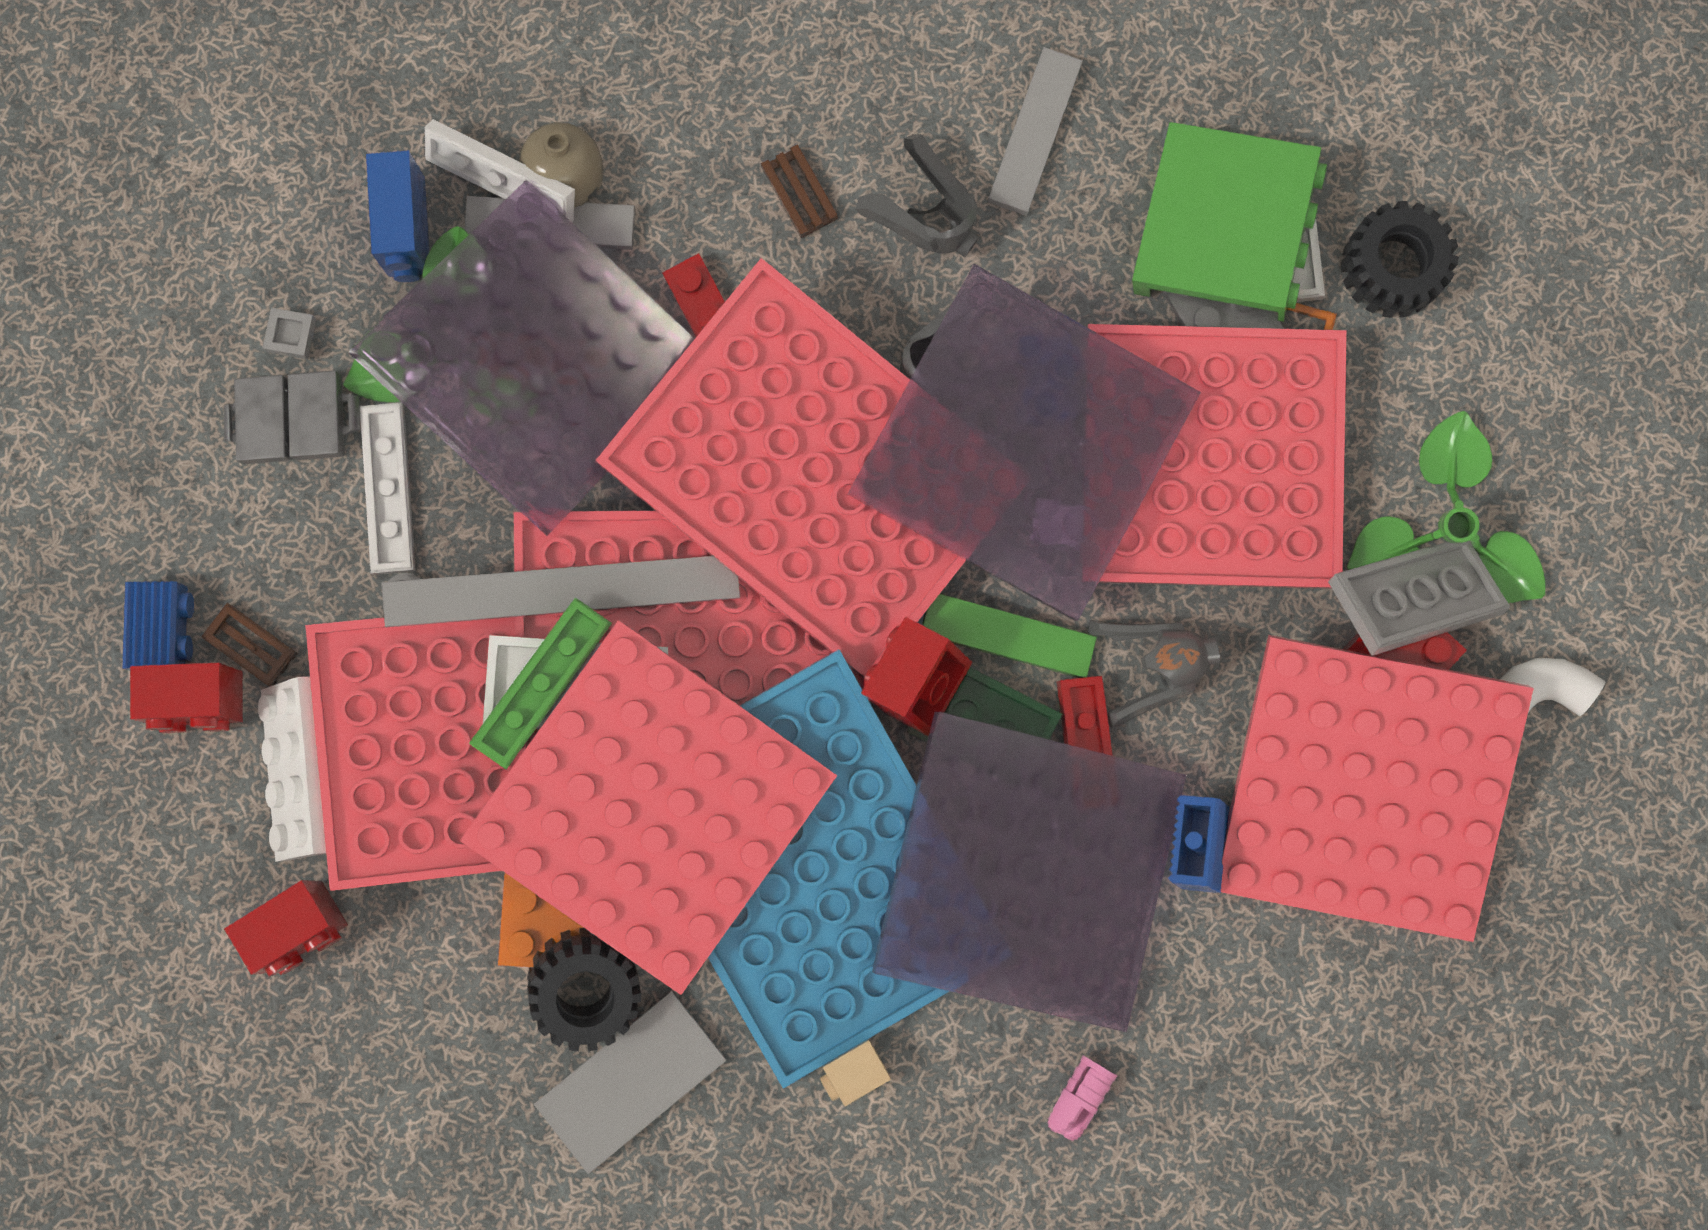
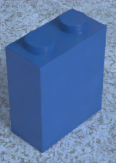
(397, 214)

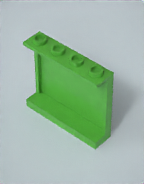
(1229, 218)

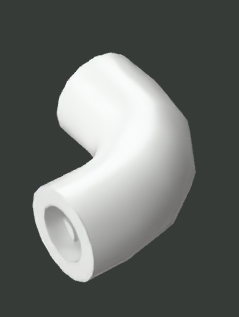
(1557, 681)

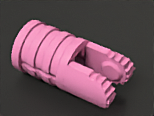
(1080, 1099)

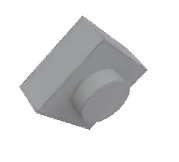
(289, 333)

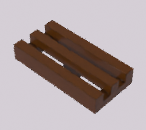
(782, 160)
(278, 666)

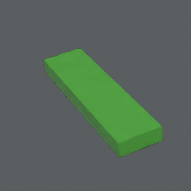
(1011, 636)
(540, 683)

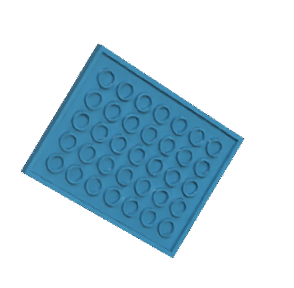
(812, 928)

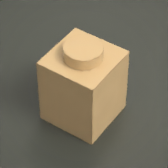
(854, 1073)

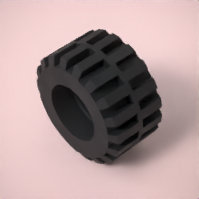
(1413, 229)
(582, 1023)

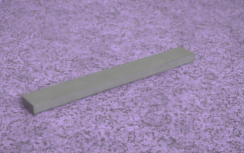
(554, 590)

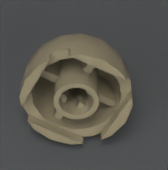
(565, 155)

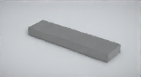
(1035, 131)
(604, 224)

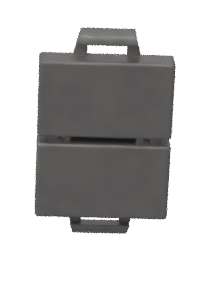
(290, 417)

